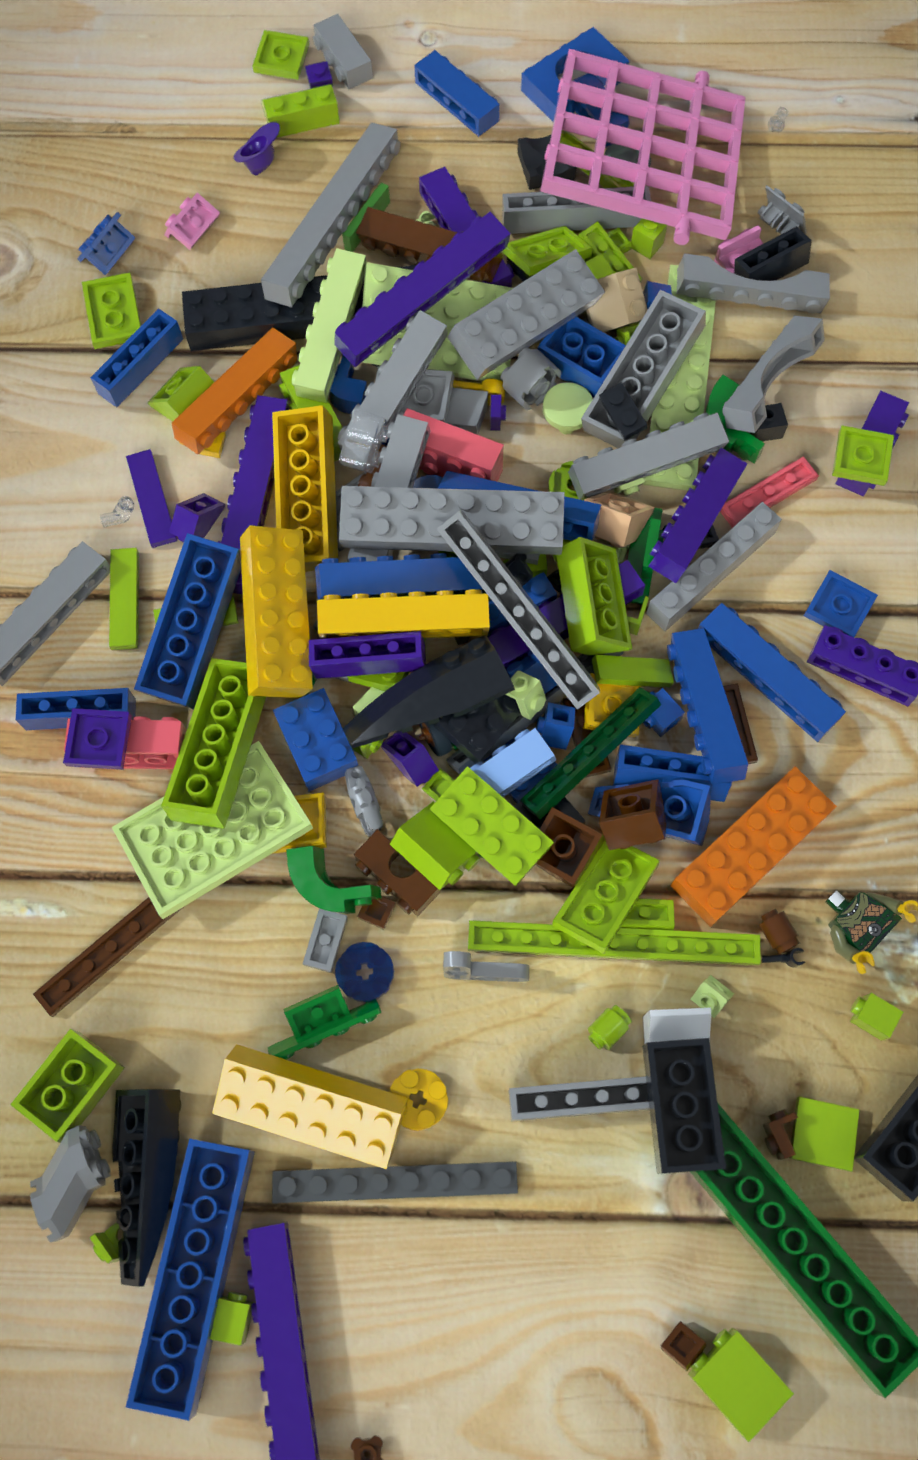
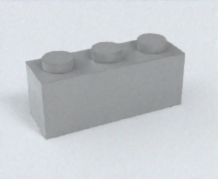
(342, 51)

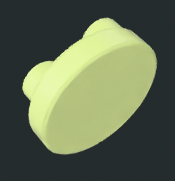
(565, 406)

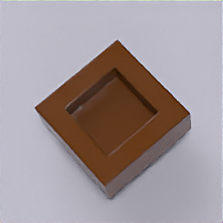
(377, 913)
(683, 1346)

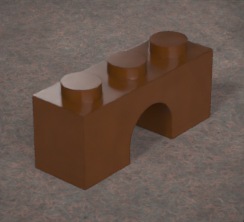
(376, 859)

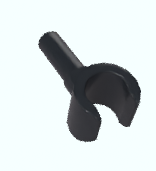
(784, 958)

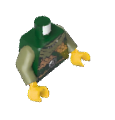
(865, 923)

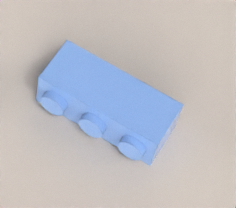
(516, 763)

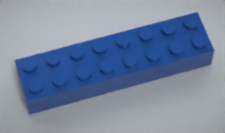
(190, 1280)

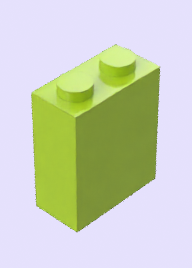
(434, 848)
(740, 1383)

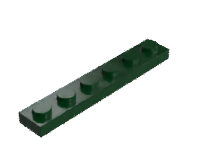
(590, 752)

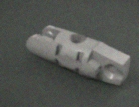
(363, 800)

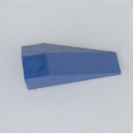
(684, 806)

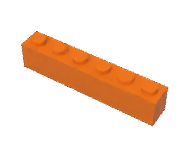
(234, 391)

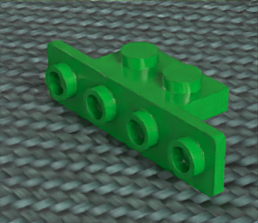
(640, 550)
(319, 1018)

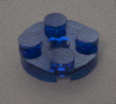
(352, 961)

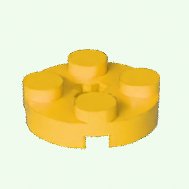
(434, 1092)

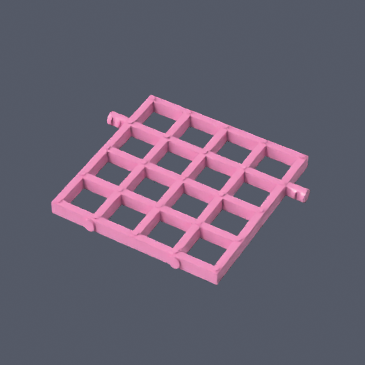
(647, 144)

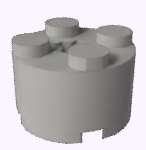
(530, 377)

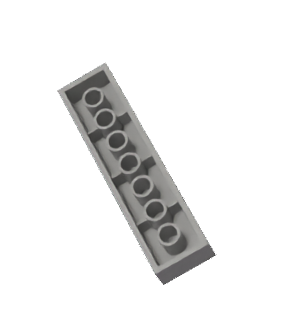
(410, 518)

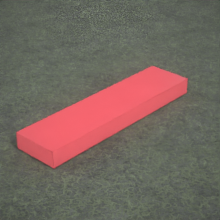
(770, 490)

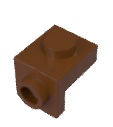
(777, 1139)

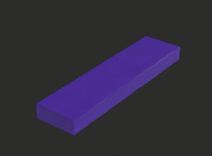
(151, 498)

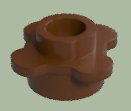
(372, 1445)

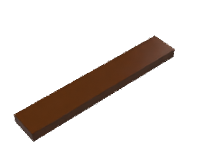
(99, 957)

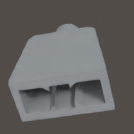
(467, 409)

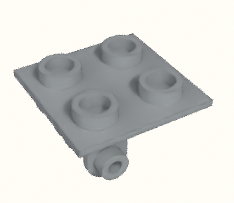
(782, 211)

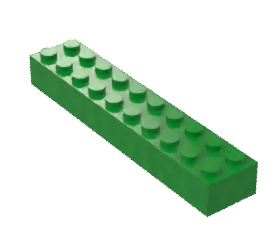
(811, 1263)

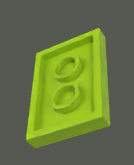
(545, 248)
(111, 309)

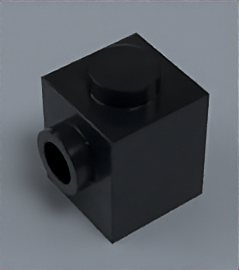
(774, 424)

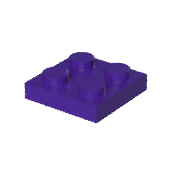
(97, 739)

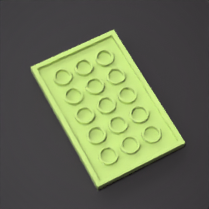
(450, 310)
(188, 860)

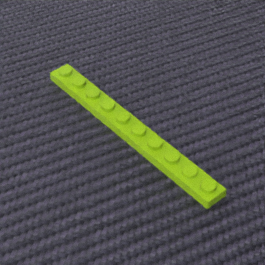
(627, 944)

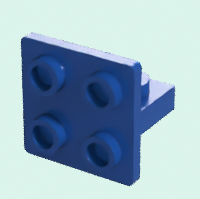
(106, 244)

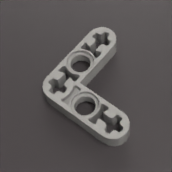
(459, 966)

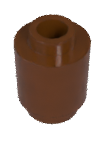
(779, 931)

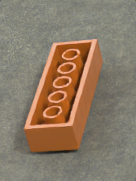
(752, 846)

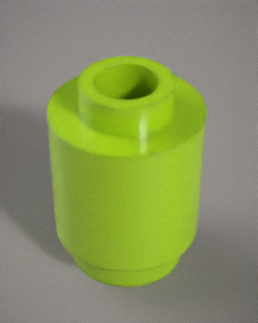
(609, 1027)

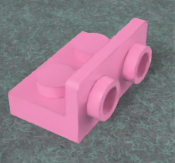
(192, 221)
(737, 246)

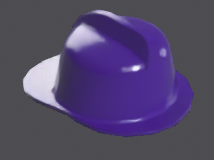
(259, 150)

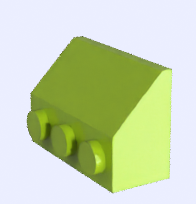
(302, 110)

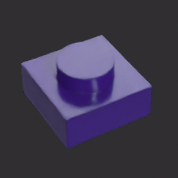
(318, 74)
(498, 413)

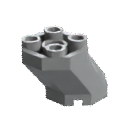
(69, 1182)

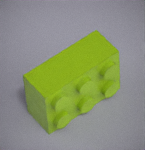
(67, 1085)

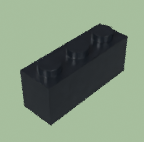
(775, 257)

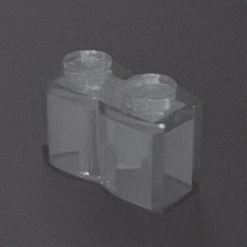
(363, 441)

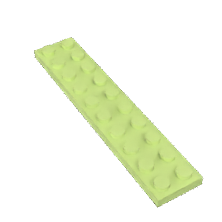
(685, 394)

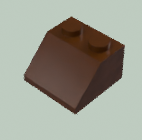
(633, 815)
(572, 847)

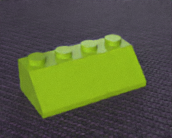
(593, 598)

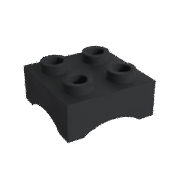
(531, 156)

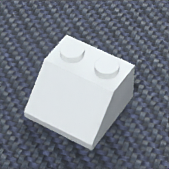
(676, 1024)

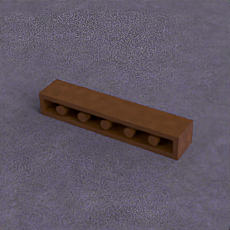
(412, 240)

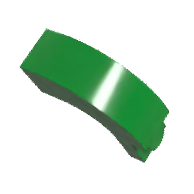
(740, 441)
(311, 880)

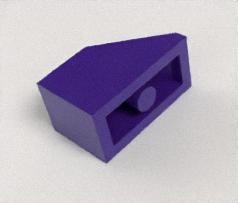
(195, 516)
(410, 757)

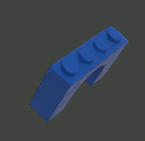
(542, 81)

